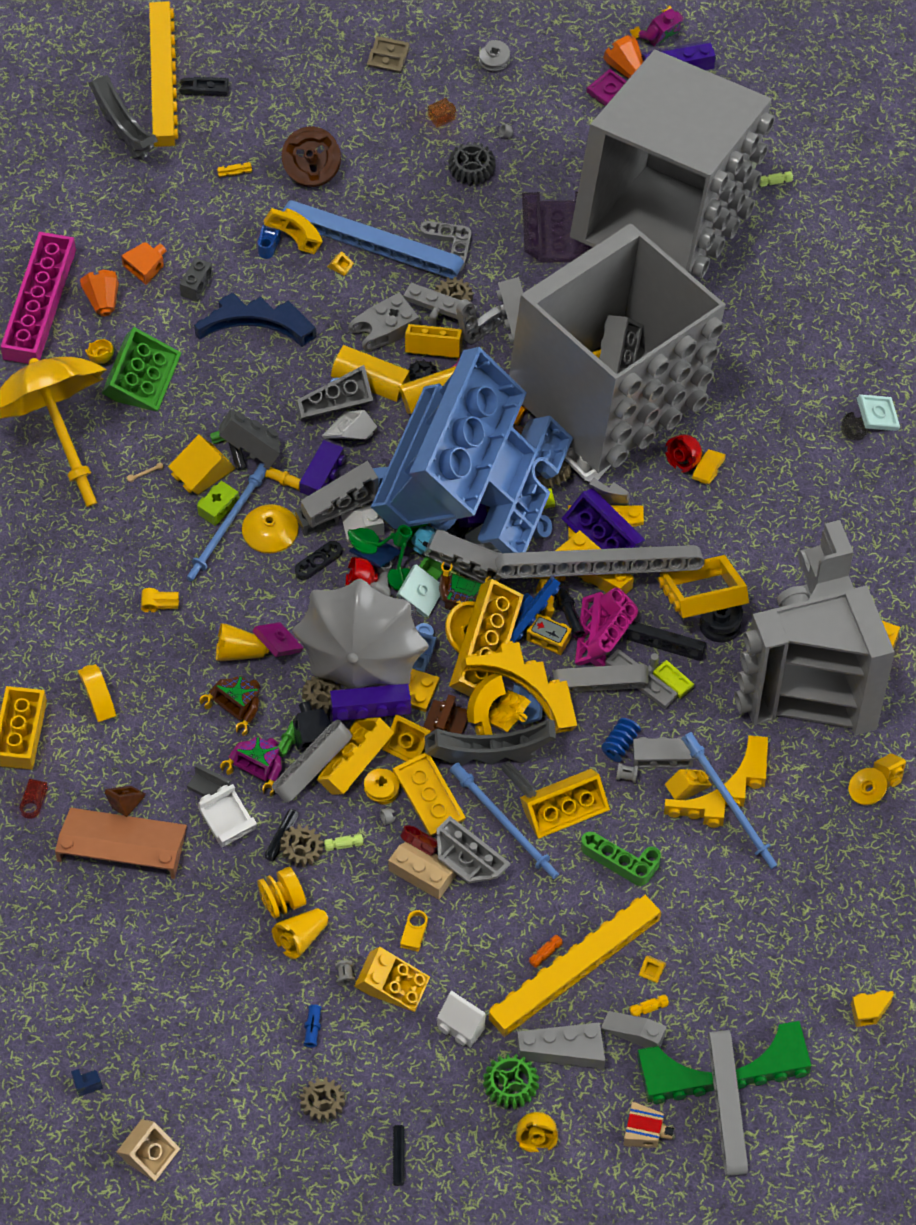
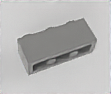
(661, 753)

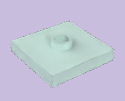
(878, 412)
(420, 590)

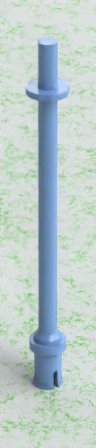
(254, 481)
(698, 752)
(467, 781)

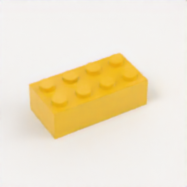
(21, 726)

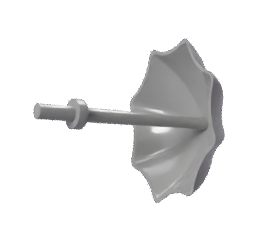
(360, 635)

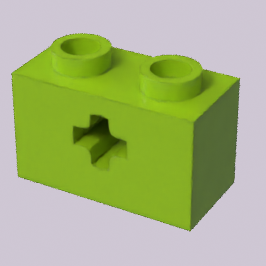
(217, 503)

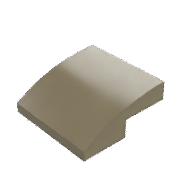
(388, 54)

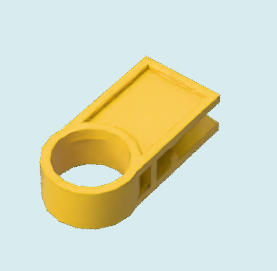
(412, 934)

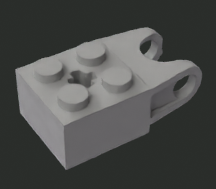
(384, 322)

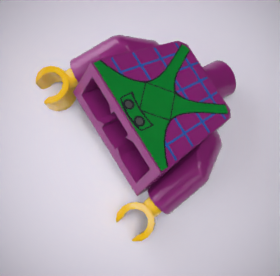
(661, 27)
(258, 758)

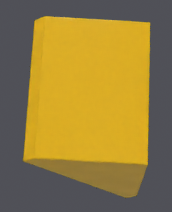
(407, 740)

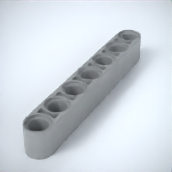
(727, 1103)

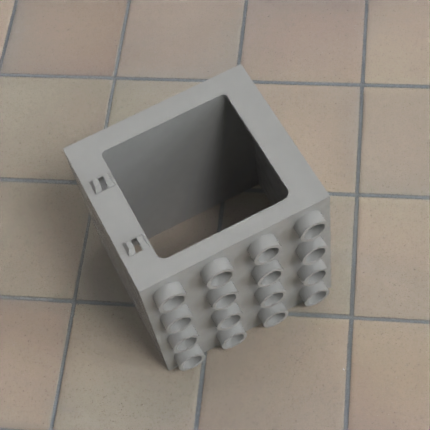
(673, 161)
(565, 321)

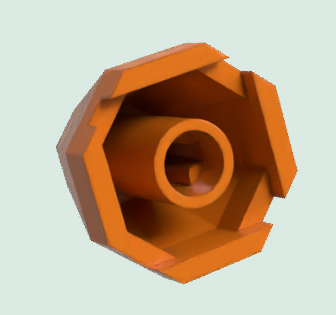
(624, 55)
(101, 291)

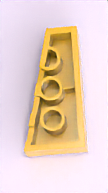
(603, 581)
(344, 768)

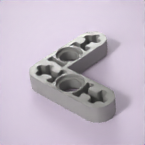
(458, 240)
(473, 329)

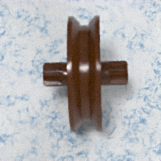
(308, 140)

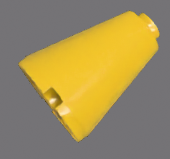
(238, 644)
(299, 931)

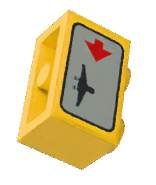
(549, 634)

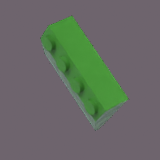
(141, 371)

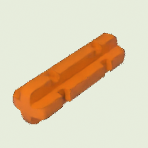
(545, 951)

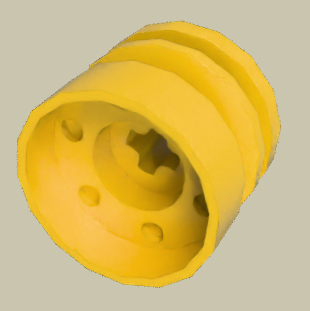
(279, 893)

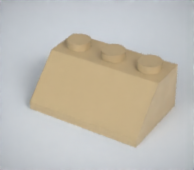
(421, 869)

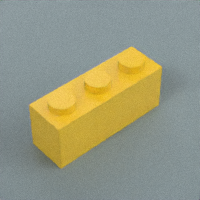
(433, 340)

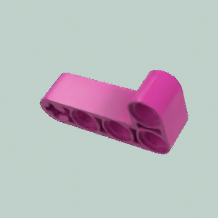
(622, 613)

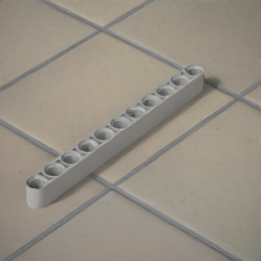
(599, 561)

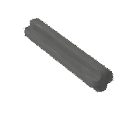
(519, 780)

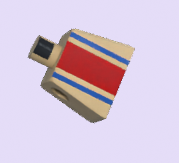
(645, 1127)

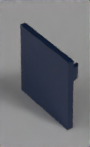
(382, 556)

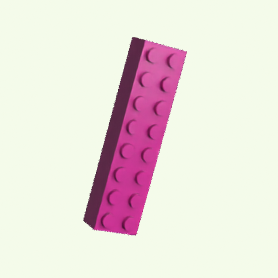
(38, 297)

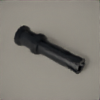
(566, 604)

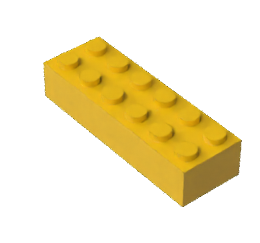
(488, 627)

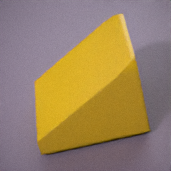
(341, 264)
(652, 968)

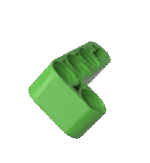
(595, 845)

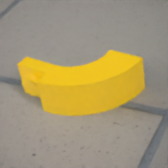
(297, 227)
(97, 692)
(481, 700)

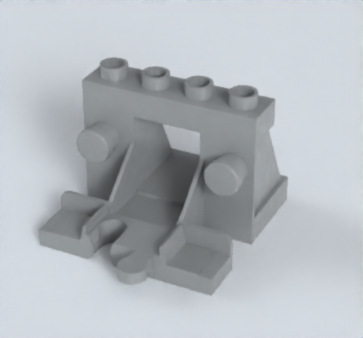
(820, 650)

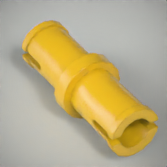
(283, 478)

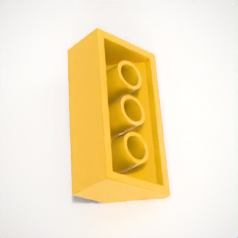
(565, 803)

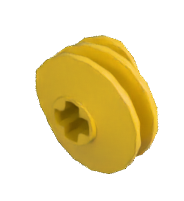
(386, 793)

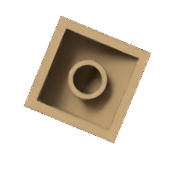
(148, 1149)

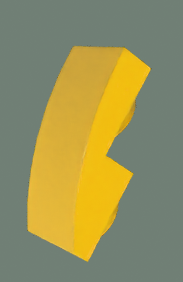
(708, 466)

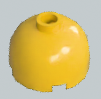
(536, 1131)

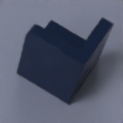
(86, 1082)

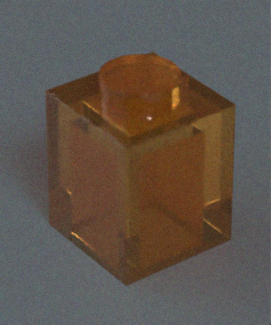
(441, 112)

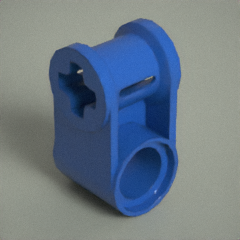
(268, 241)

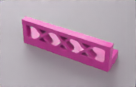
(599, 617)

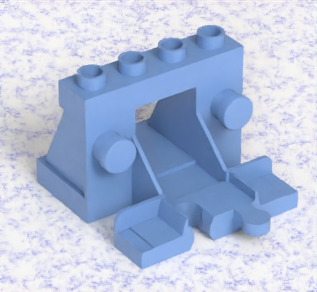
(467, 453)

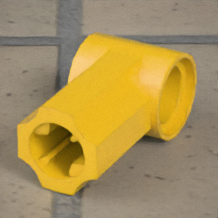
(153, 600)

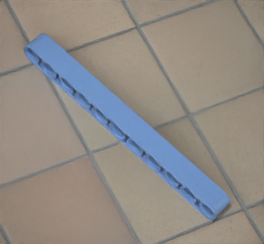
(380, 241)

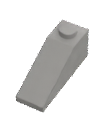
(635, 1029)

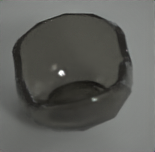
(853, 427)

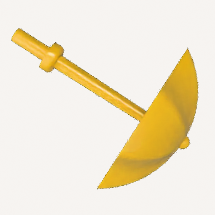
(43, 385)

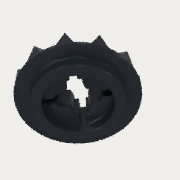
(426, 366)

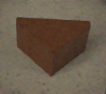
(124, 798)

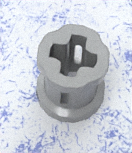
(627, 772)
(345, 972)

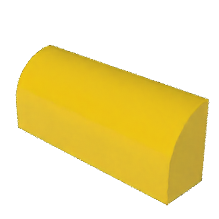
(382, 375)
(411, 391)

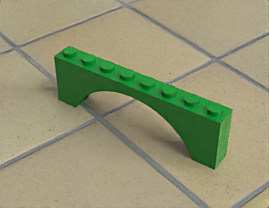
(668, 1079)

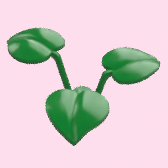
(367, 541)

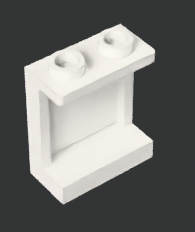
(226, 815)

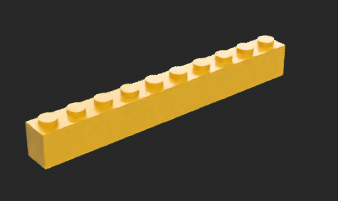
(162, 73)
(574, 965)

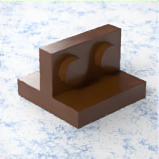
(446, 716)

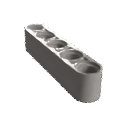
(604, 677)
(312, 761)

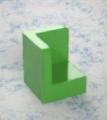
(432, 567)

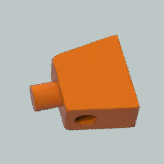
(144, 261)

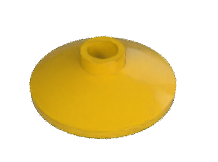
(862, 781)

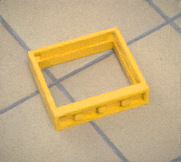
(706, 602)

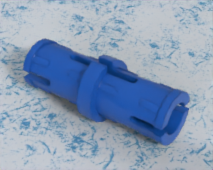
(313, 1014)

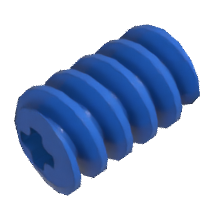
(619, 738)

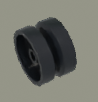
(722, 624)

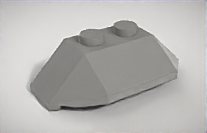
(467, 853)

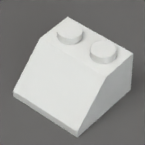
(461, 1020)

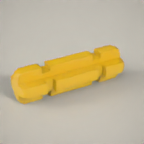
(234, 169)
(649, 1005)

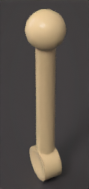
(131, 478)

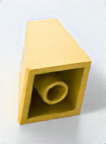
(200, 465)

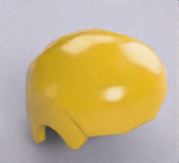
(100, 351)

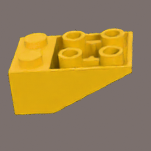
(392, 980)

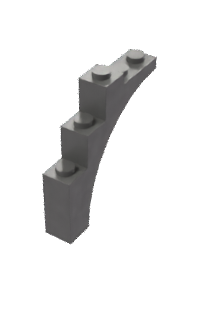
(125, 126)
(516, 745)

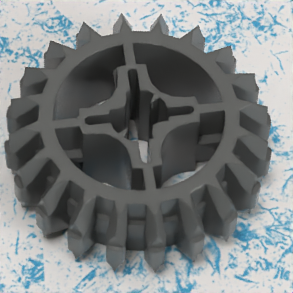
(472, 169)

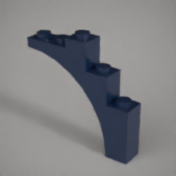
(258, 313)

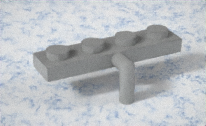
(432, 300)
(656, 690)

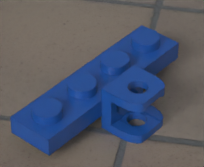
(532, 606)

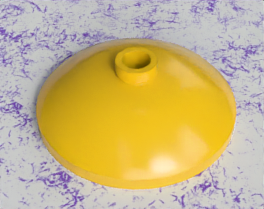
(270, 536)
(457, 622)

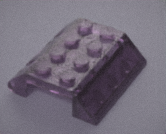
(549, 228)

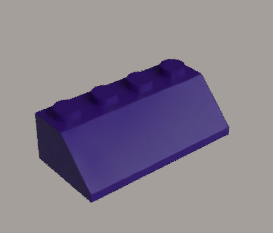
(696, 54)
(601, 522)
(370, 702)

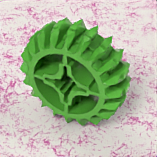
(517, 1066)

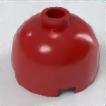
(683, 448)
(361, 569)

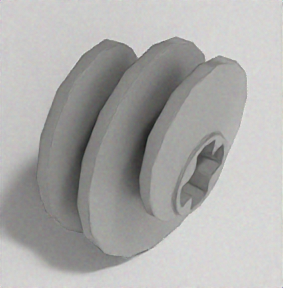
(494, 56)

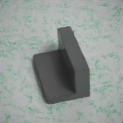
(206, 781)

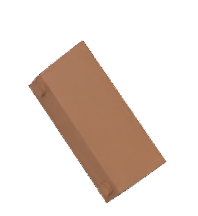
(121, 839)

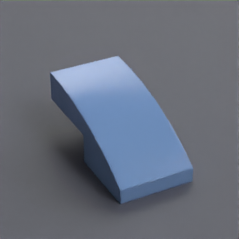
(422, 662)

